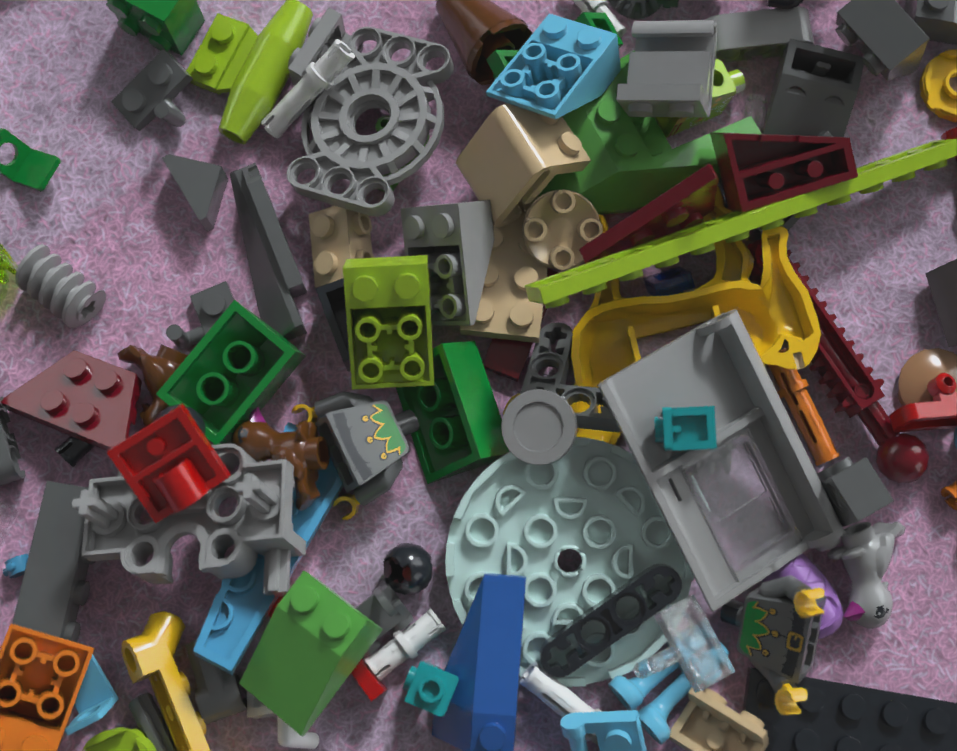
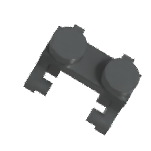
(386, 611)

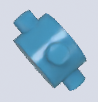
(16, 566)

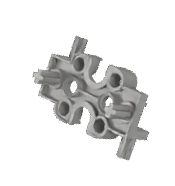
(256, 527)

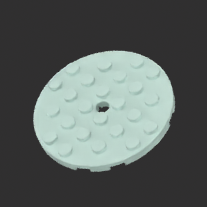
(587, 501)

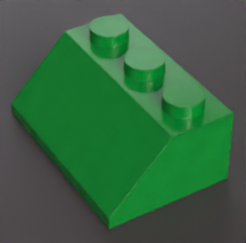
(232, 372)
(455, 415)

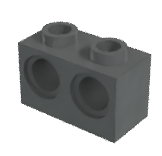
(854, 490)

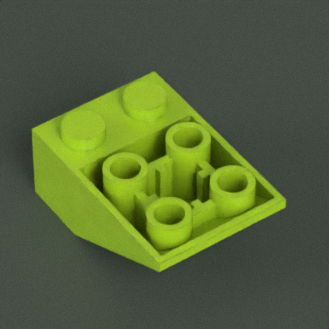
(389, 321)

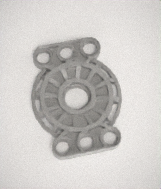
(366, 84)

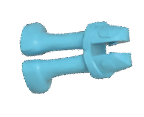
(655, 714)

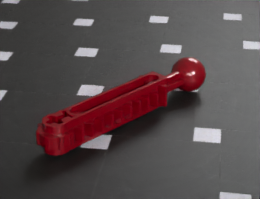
(899, 455)

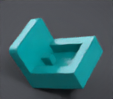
(686, 428)
(430, 688)

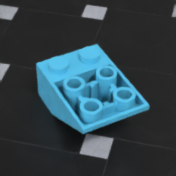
(559, 68)

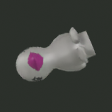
(866, 560)

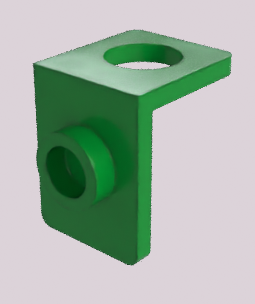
(29, 166)

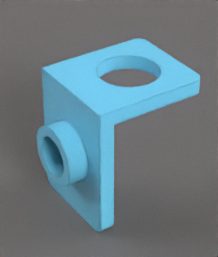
(93, 699)

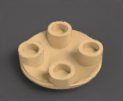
(558, 227)

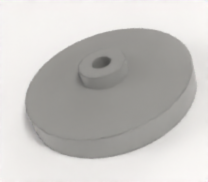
(539, 427)

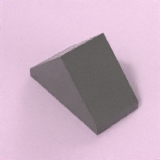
(201, 185)

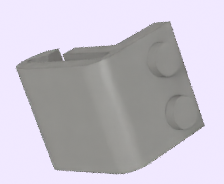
(670, 69)

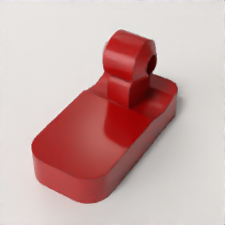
(929, 415)

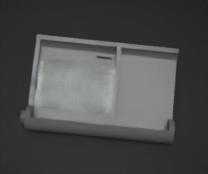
(752, 497)

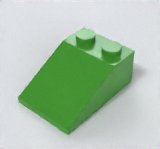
(307, 652)

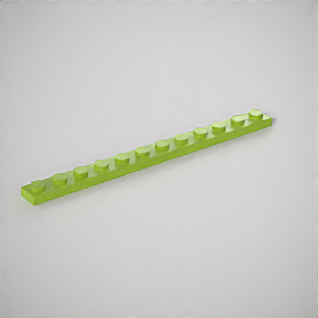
(734, 226)

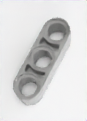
(760, 32)

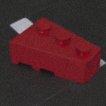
(779, 167)

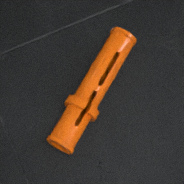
(804, 413)

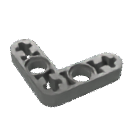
(544, 357)

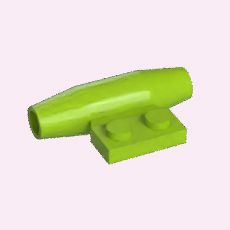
(249, 65)

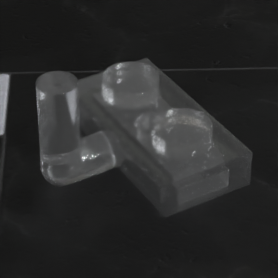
(691, 644)

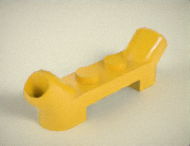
(152, 658)

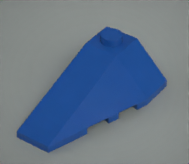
(488, 669)

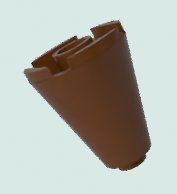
(479, 30)

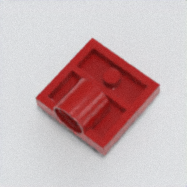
(169, 464)

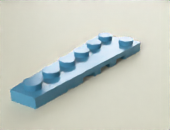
(240, 603)

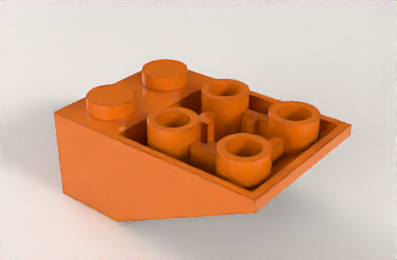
(38, 687)

